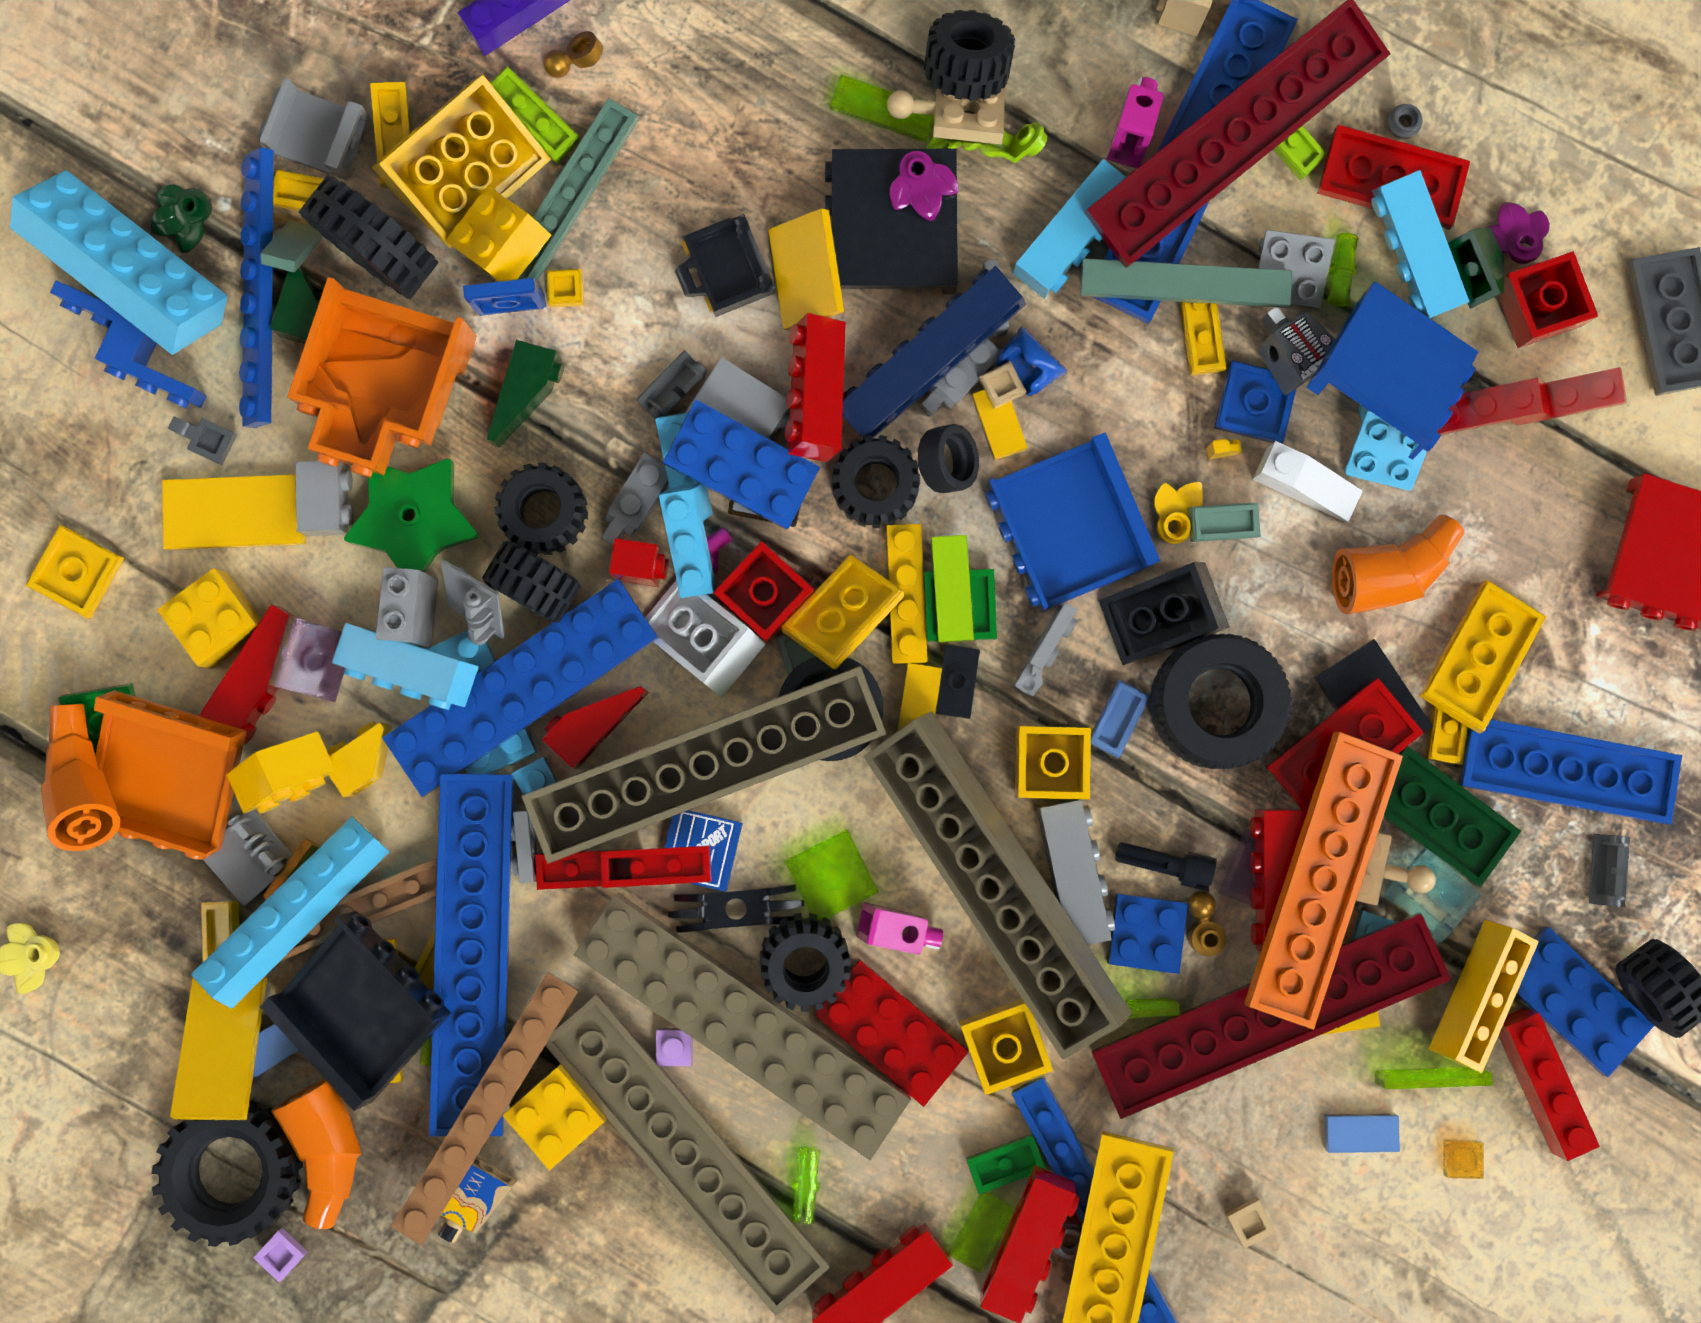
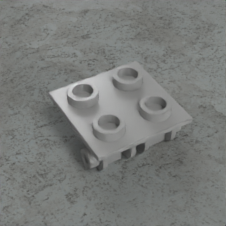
(1306, 258)
(475, 601)
(249, 856)

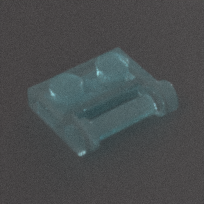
(1450, 894)

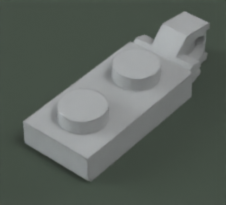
(962, 378)
(635, 499)
(1044, 651)

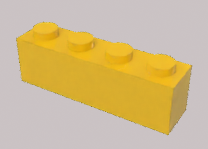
(1483, 995)

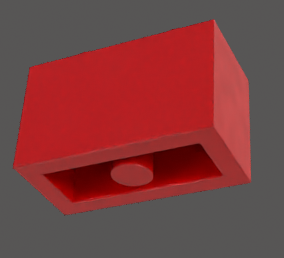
(638, 563)

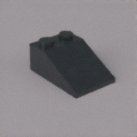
(1164, 612)

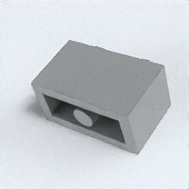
(323, 499)

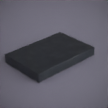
(1360, 668)

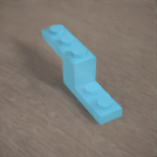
(684, 510)

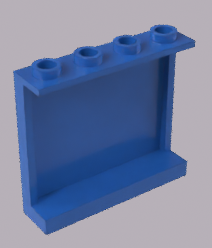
(1397, 366)
(1071, 523)

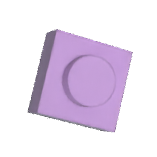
(673, 1047)
(280, 1255)

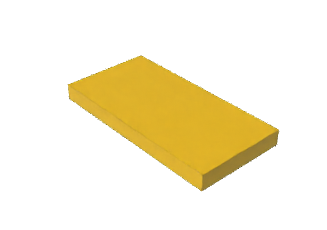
(230, 512)
(1482, 656)
(217, 1056)

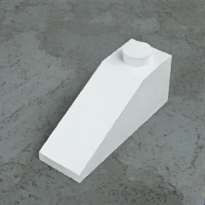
(1307, 481)

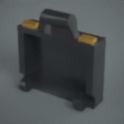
(726, 265)

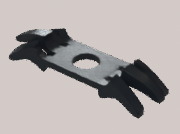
(714, 908)

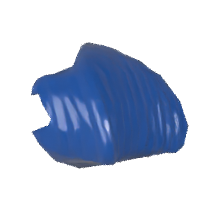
(1031, 362)

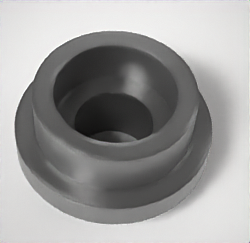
(1411, 114)
(1069, 1252)

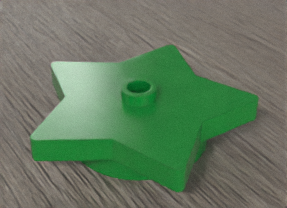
(436, 520)

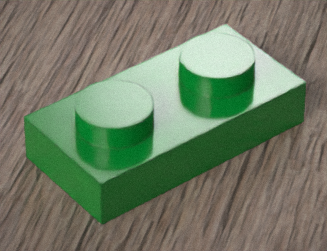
(1004, 1163)

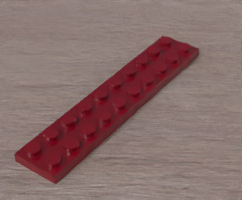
(1237, 133)
(1229, 1035)

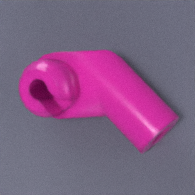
(716, 542)

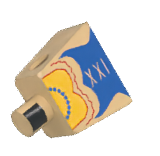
(475, 1199)

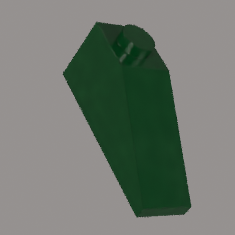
(526, 385)

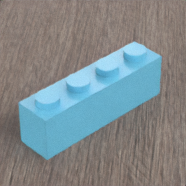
(1066, 236)
(1419, 245)
(405, 665)

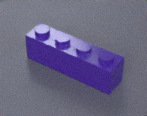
(498, 21)

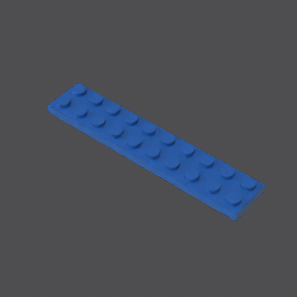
(1242, 45)
(470, 938)

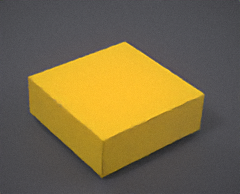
(565, 288)

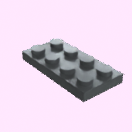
(1669, 317)

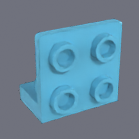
(1383, 453)

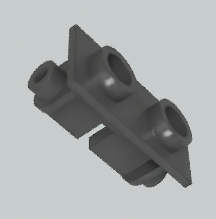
(671, 385)
(1609, 870)

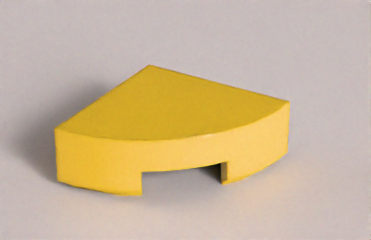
(1223, 448)

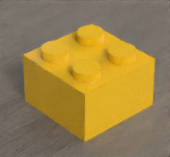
(498, 236)
(211, 618)
(1052, 762)
(281, 773)
(1005, 1046)
(554, 1117)

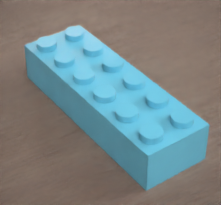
(118, 261)

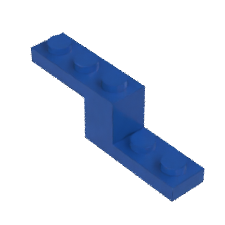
(126, 348)

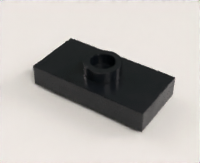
(957, 681)

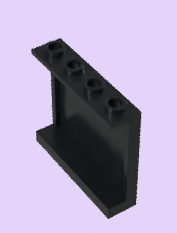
(886, 245)
(357, 1011)

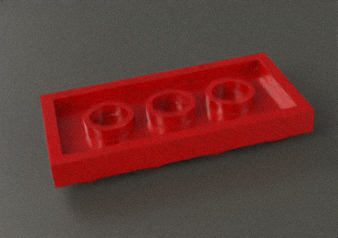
(1366, 161)
(1368, 716)
(893, 1033)

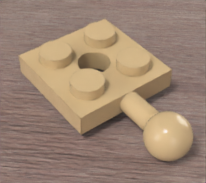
(949, 116)
(1419, 878)

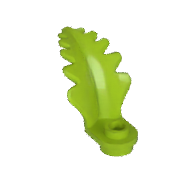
(1027, 141)

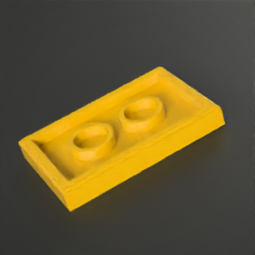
(806, 268)
(842, 611)

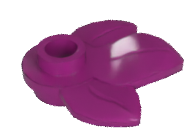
(923, 190)
(1518, 227)

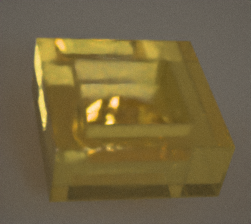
(1463, 1159)

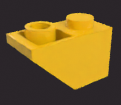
(361, 760)

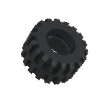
(969, 55)
(875, 452)
(521, 488)
(531, 581)
(1662, 987)
(805, 989)

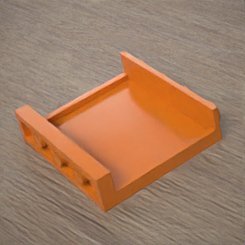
(168, 772)

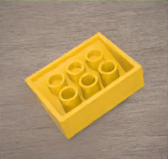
(458, 154)

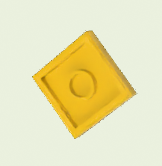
(75, 571)

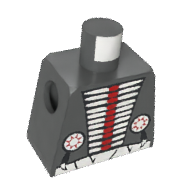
(1293, 348)

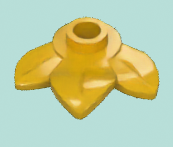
(1174, 506)

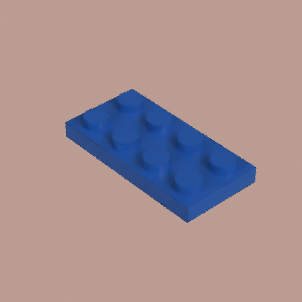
(740, 465)
(1581, 1004)

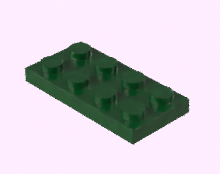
(1448, 819)

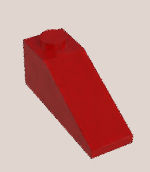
(584, 729)

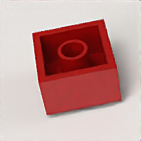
(1546, 300)
(763, 592)

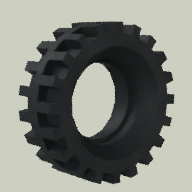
(368, 236)
(201, 1212)

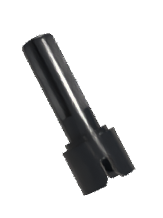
(1191, 869)

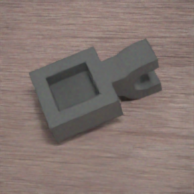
(206, 439)

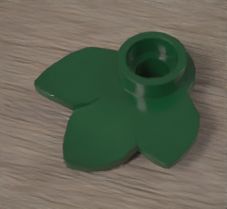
(176, 216)

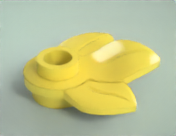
(27, 956)

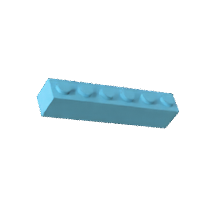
(290, 913)

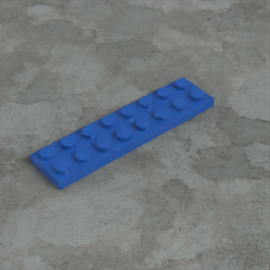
(522, 687)

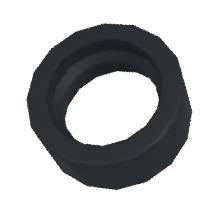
(932, 461)

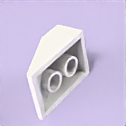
(704, 638)

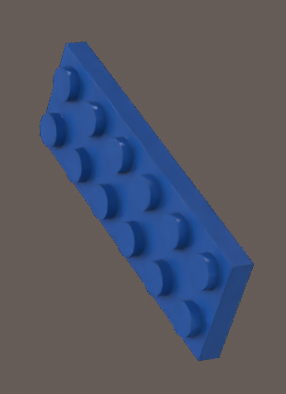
(1572, 771)

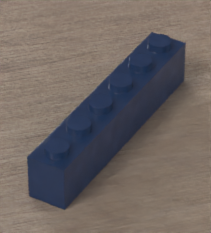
(931, 353)

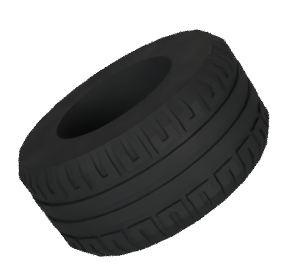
(1267, 693)

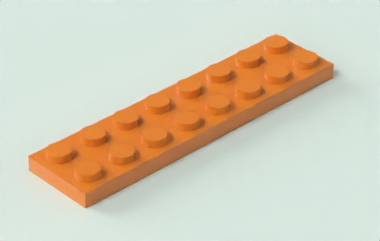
(1323, 880)

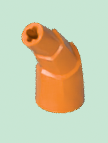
(1391, 573)
(74, 791)
(326, 1143)

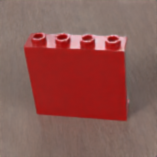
(1659, 554)

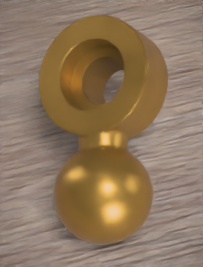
(583, 51)
(1202, 906)

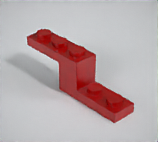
(1536, 400)
(625, 868)

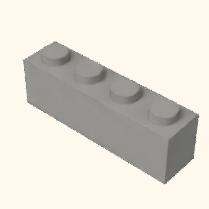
(1074, 870)

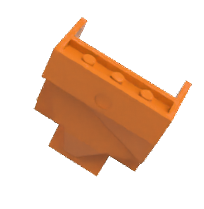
(375, 377)

